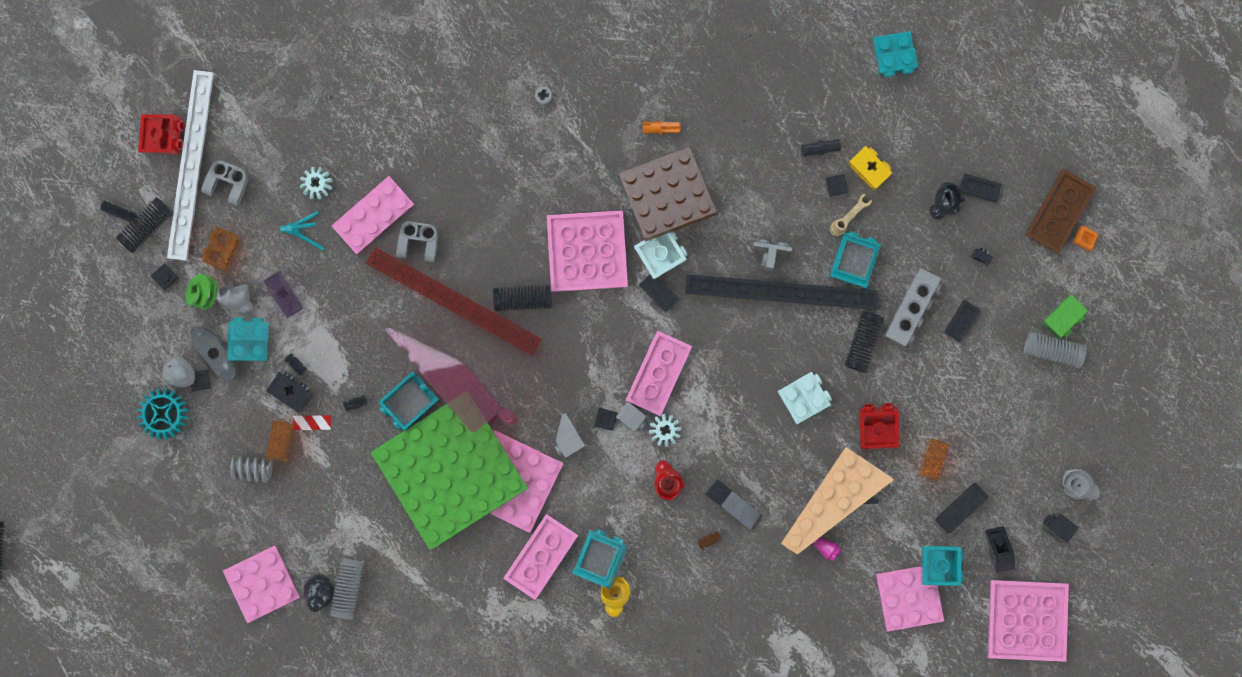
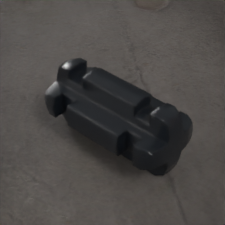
(295, 364)
(355, 403)

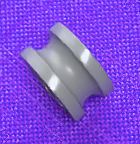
(547, 99)

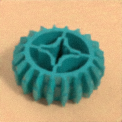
(150, 402)

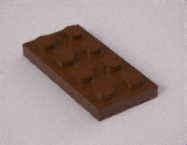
(1060, 211)

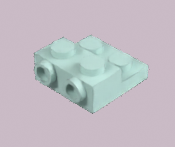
(661, 254)
(805, 397)

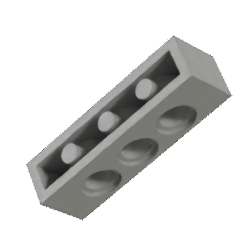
(922, 279)

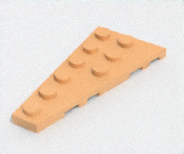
(839, 494)

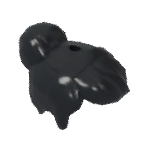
(946, 201)
(318, 599)

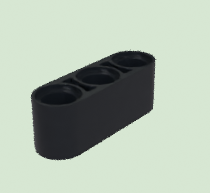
(961, 508)

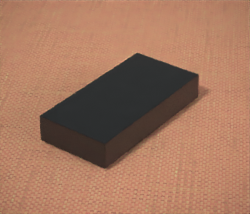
(980, 188)
(658, 292)
(961, 320)

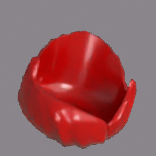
(671, 489)

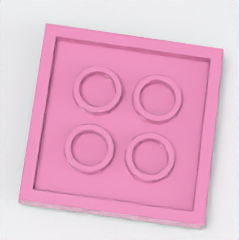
(261, 584)
(906, 600)

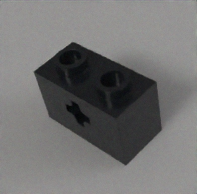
(298, 399)
(1059, 527)

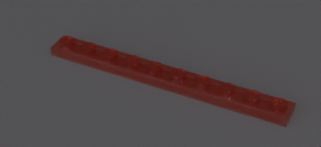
(453, 301)

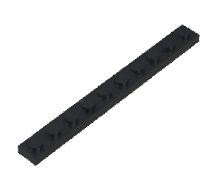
(781, 292)

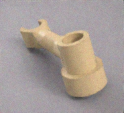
(836, 230)

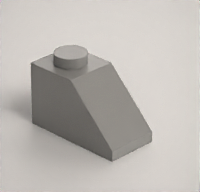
(631, 417)
(567, 438)

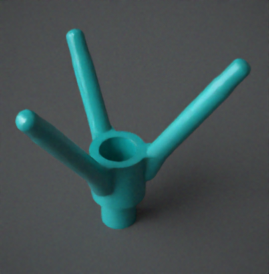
(296, 229)

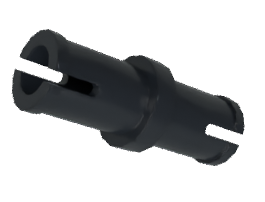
(820, 147)

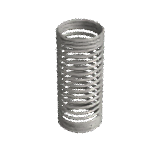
(1042, 349)
(357, 567)

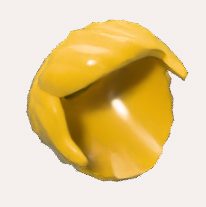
(614, 604)

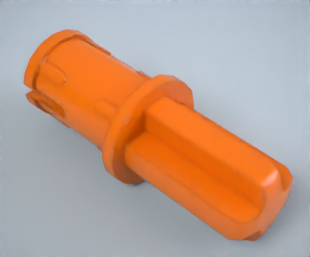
(661, 127)

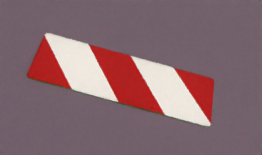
(316, 422)

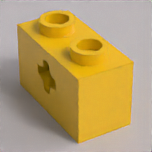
(871, 178)

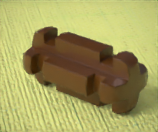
(709, 540)

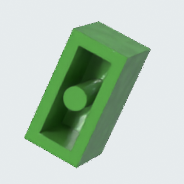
(1065, 316)

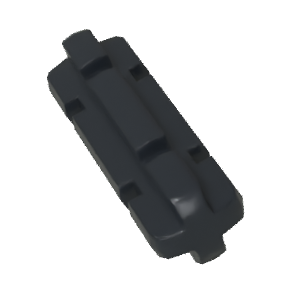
(118, 211)

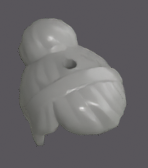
(235, 298)
(178, 372)
(1087, 490)

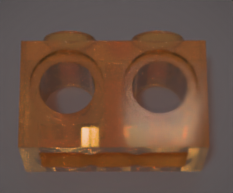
(226, 250)

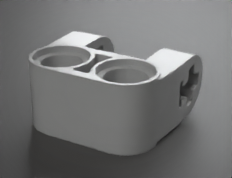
(228, 176)
(418, 236)

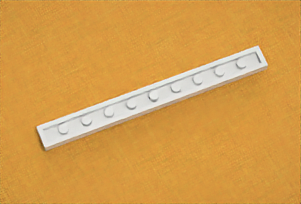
(190, 165)

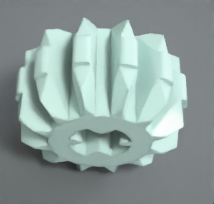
(308, 185)
(667, 436)

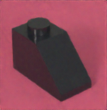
(1000, 549)

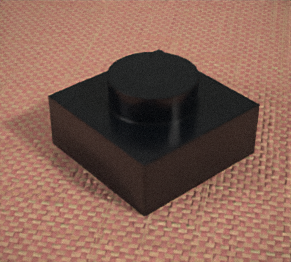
(982, 255)
(164, 276)

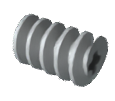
(251, 470)

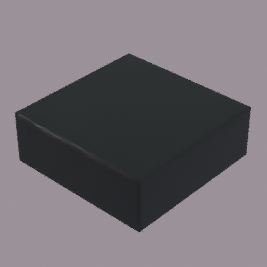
(836, 185)
(201, 381)
(605, 419)

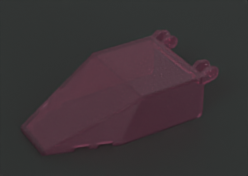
(455, 384)

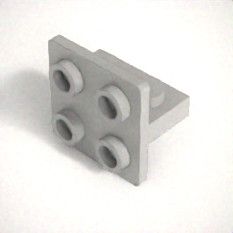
(768, 258)

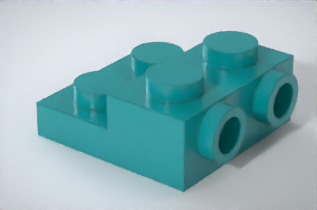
(895, 54)
(247, 340)
(942, 565)

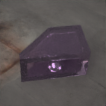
(283, 294)

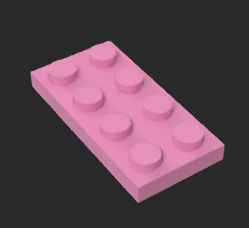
(373, 215)
(658, 373)
(540, 556)

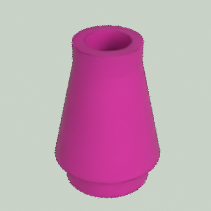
(827, 548)

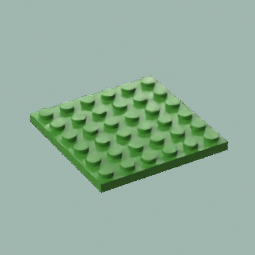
(448, 474)

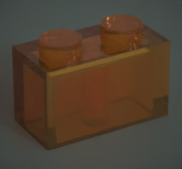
(280, 441)
(933, 459)

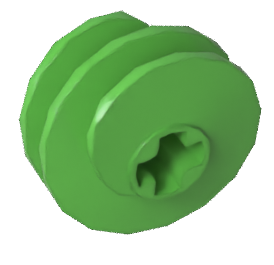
(201, 291)

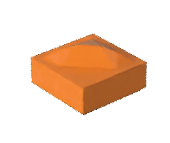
(1085, 238)

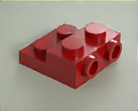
(160, 134)
(879, 426)

